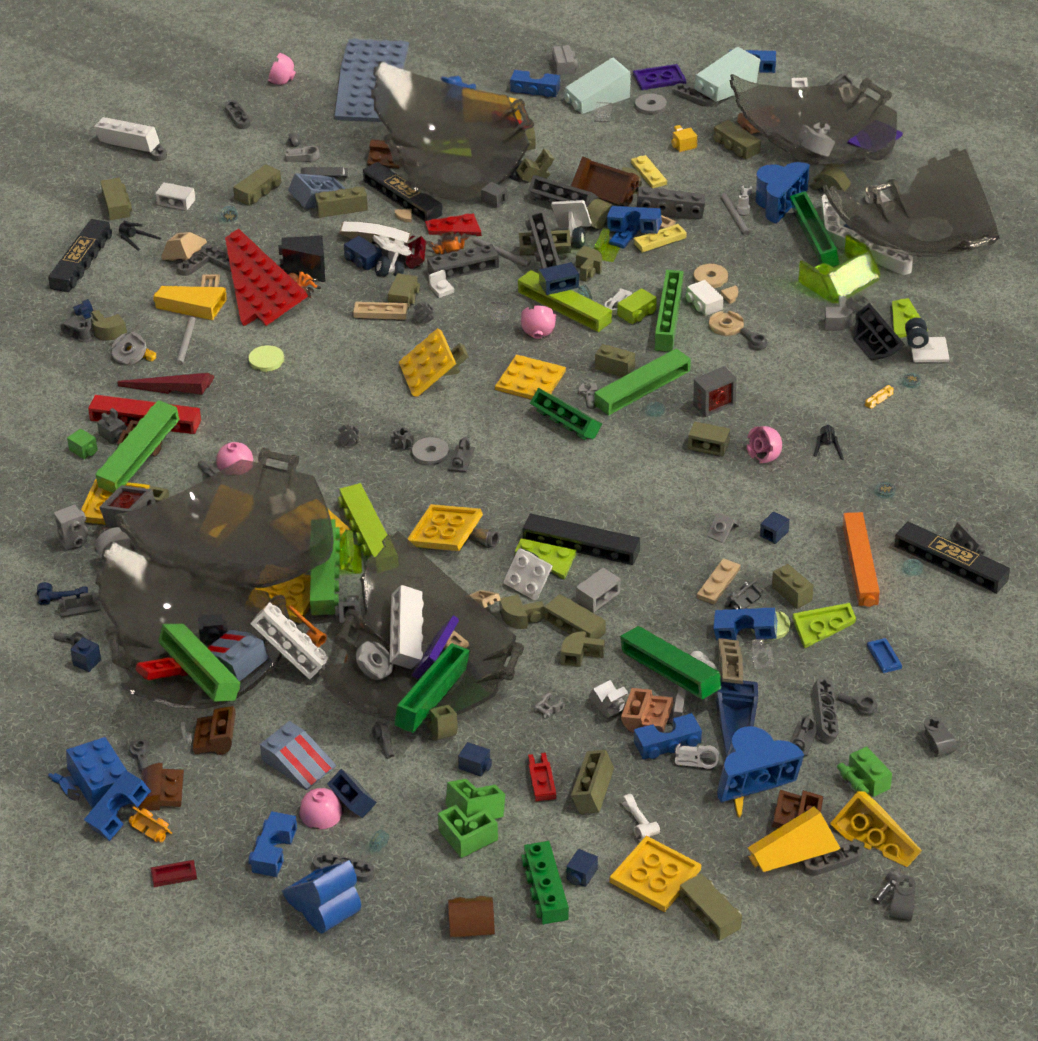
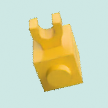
(684, 139)

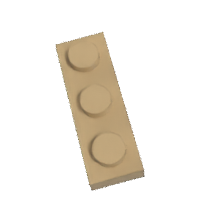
(380, 310)
(718, 581)

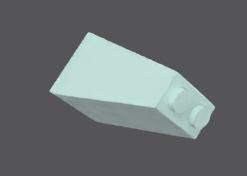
(715, 78)
(603, 84)

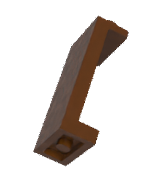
(606, 182)

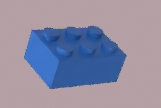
(94, 768)

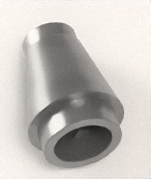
(485, 536)

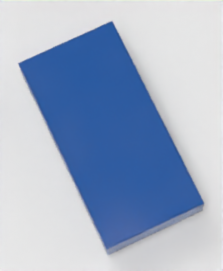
(884, 655)

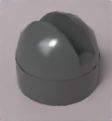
(294, 140)

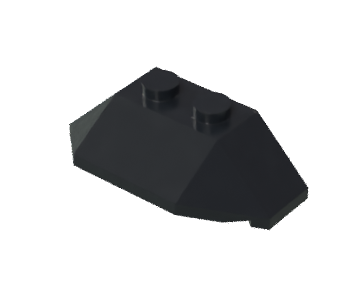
(875, 335)

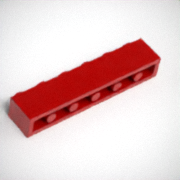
(136, 409)

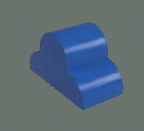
(777, 184)
(757, 764)
(326, 895)

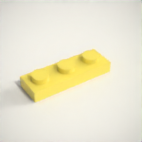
(649, 171)
(663, 237)

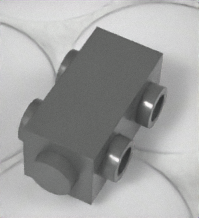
(349, 602)

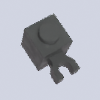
(110, 426)

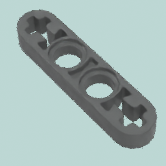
(828, 710)

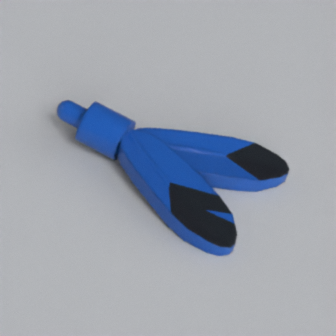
(67, 785)

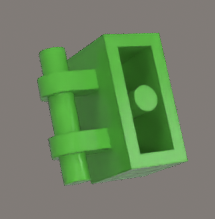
(866, 772)

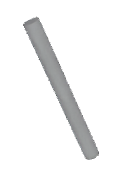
(734, 213)
(504, 253)
(186, 339)

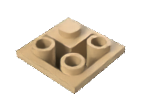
(182, 246)

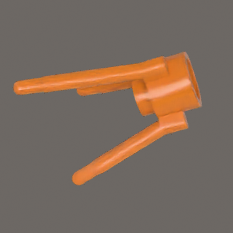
(316, 636)

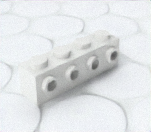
(127, 134)
(406, 627)
(289, 640)

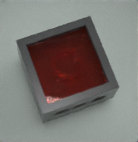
(714, 391)
(125, 500)

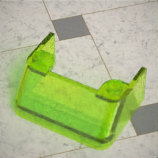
(844, 279)

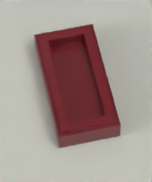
(173, 873)

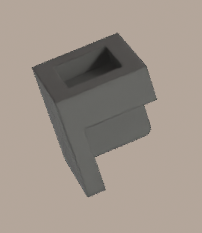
(494, 195)

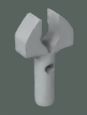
(826, 130)
(588, 394)

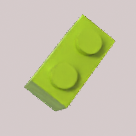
(637, 306)

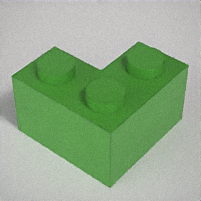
(474, 800)
(465, 833)

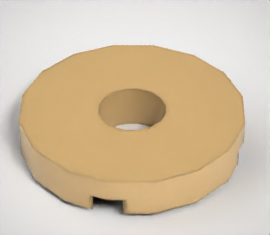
(719, 272)
(717, 326)

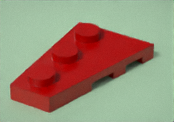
(457, 224)

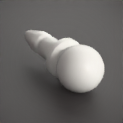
(700, 656)

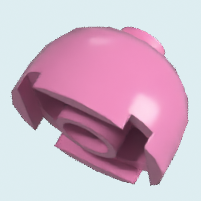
(282, 70)
(538, 321)
(764, 440)
(232, 453)
(320, 808)

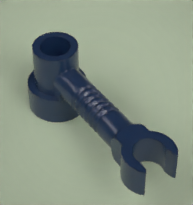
(83, 309)
(45, 593)

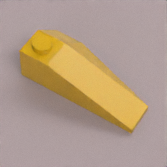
(871, 824)

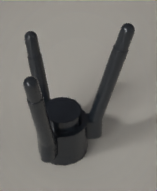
(128, 229)
(827, 436)

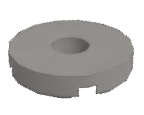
(658, 101)
(134, 354)
(439, 455)
(366, 663)

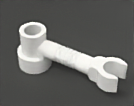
(743, 207)
(644, 827)

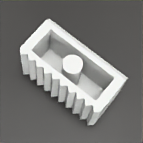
(175, 196)
(704, 298)

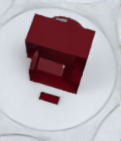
(418, 257)

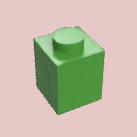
(82, 443)

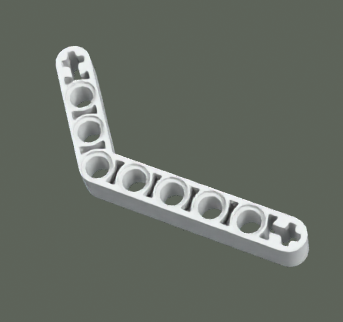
(891, 260)

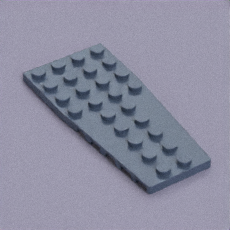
(357, 77)

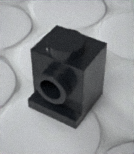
(211, 627)

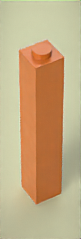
(860, 559)

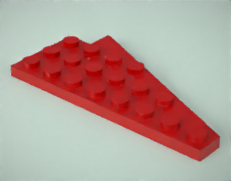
(259, 283)

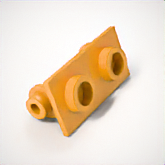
(143, 819)

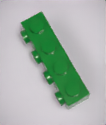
(565, 413)
(545, 883)

